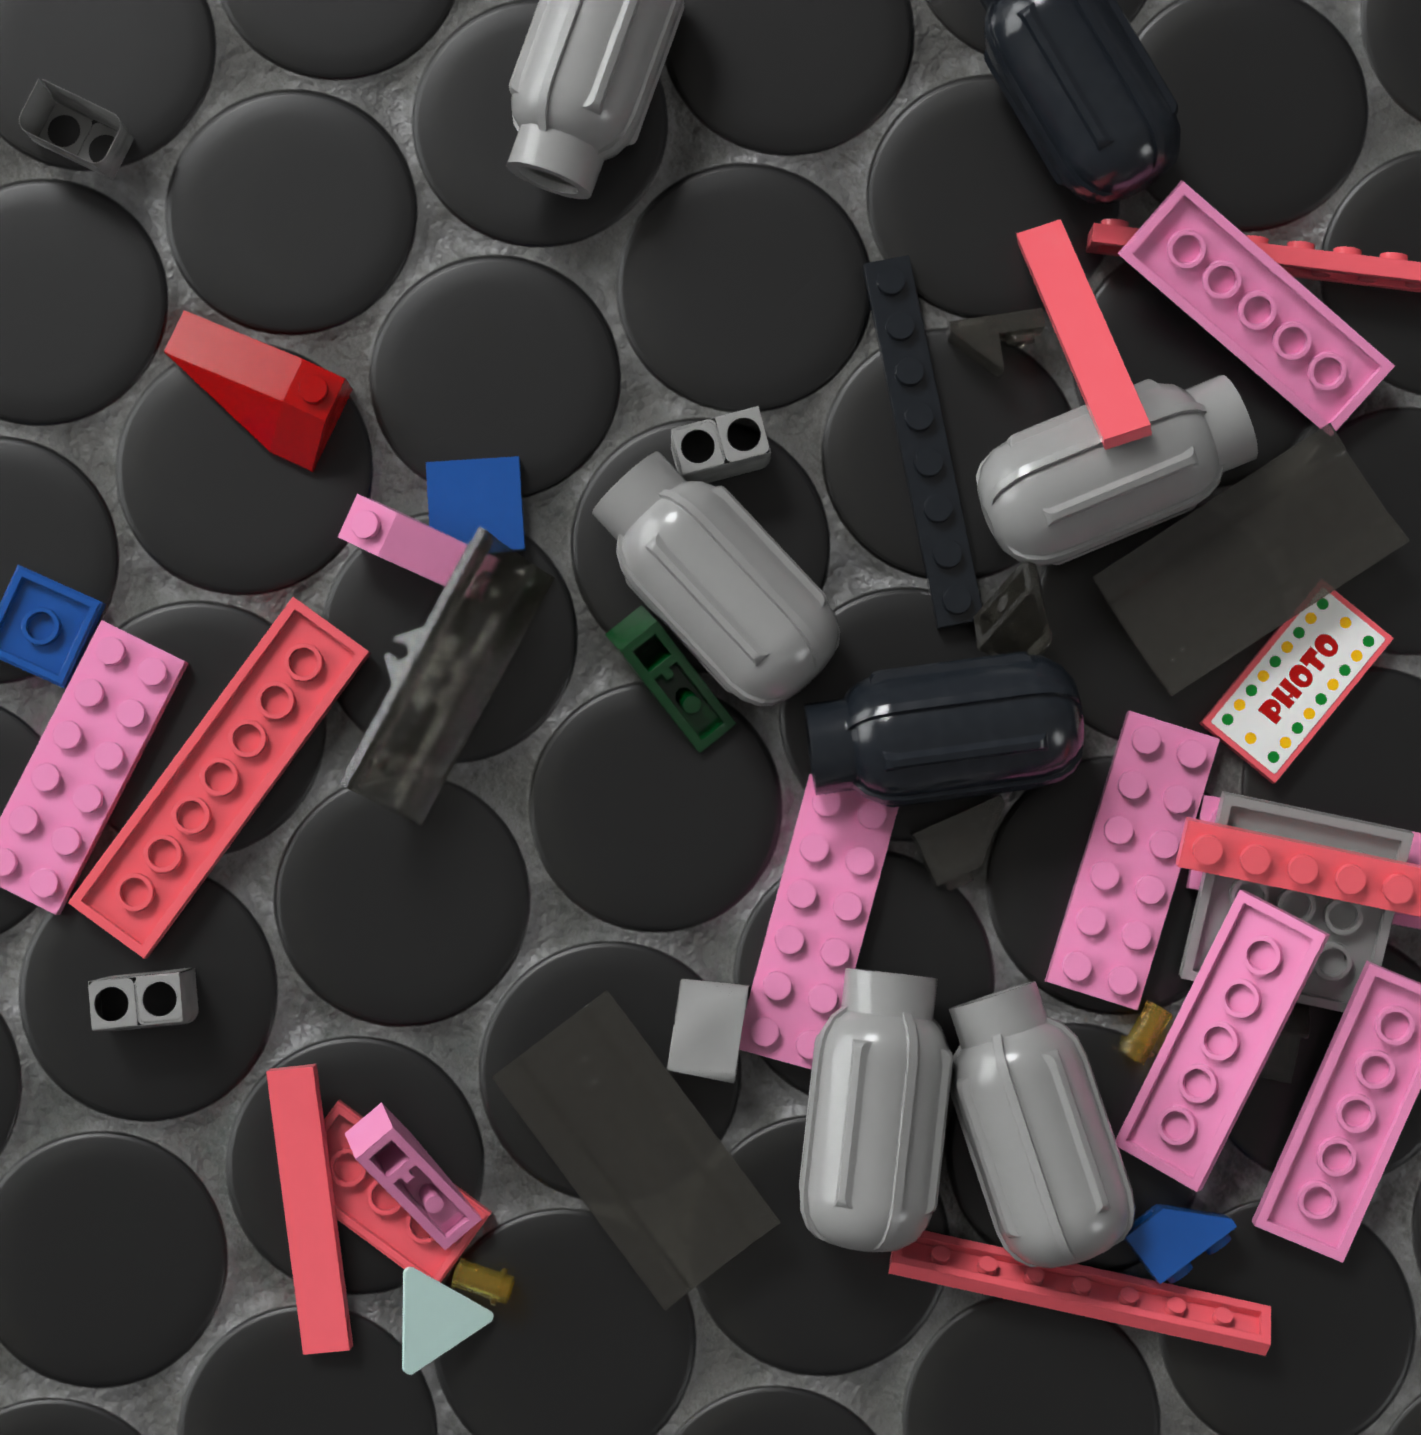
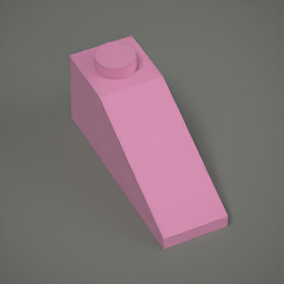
(402, 540)
(411, 1176)

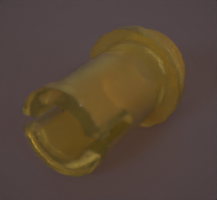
(1145, 1033)
(483, 1281)

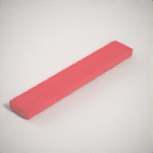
(1084, 335)
(309, 1209)

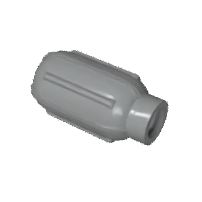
(585, 87)
(1064, 495)
(719, 582)
(876, 1115)
(1037, 1131)

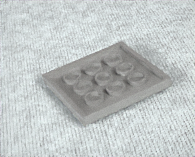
(1355, 930)

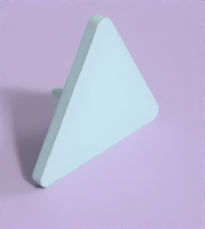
(435, 1319)

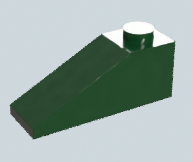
(670, 678)

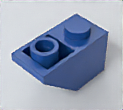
(1173, 1236)

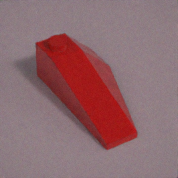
(268, 391)

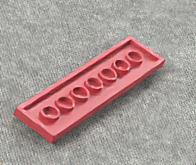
(219, 778)

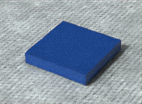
(475, 496)
(45, 626)

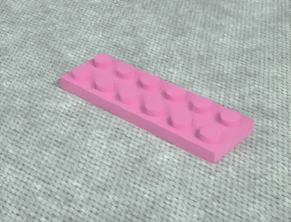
(1255, 308)
(83, 764)
(1131, 860)
(816, 922)
(1221, 1039)
(1349, 1118)

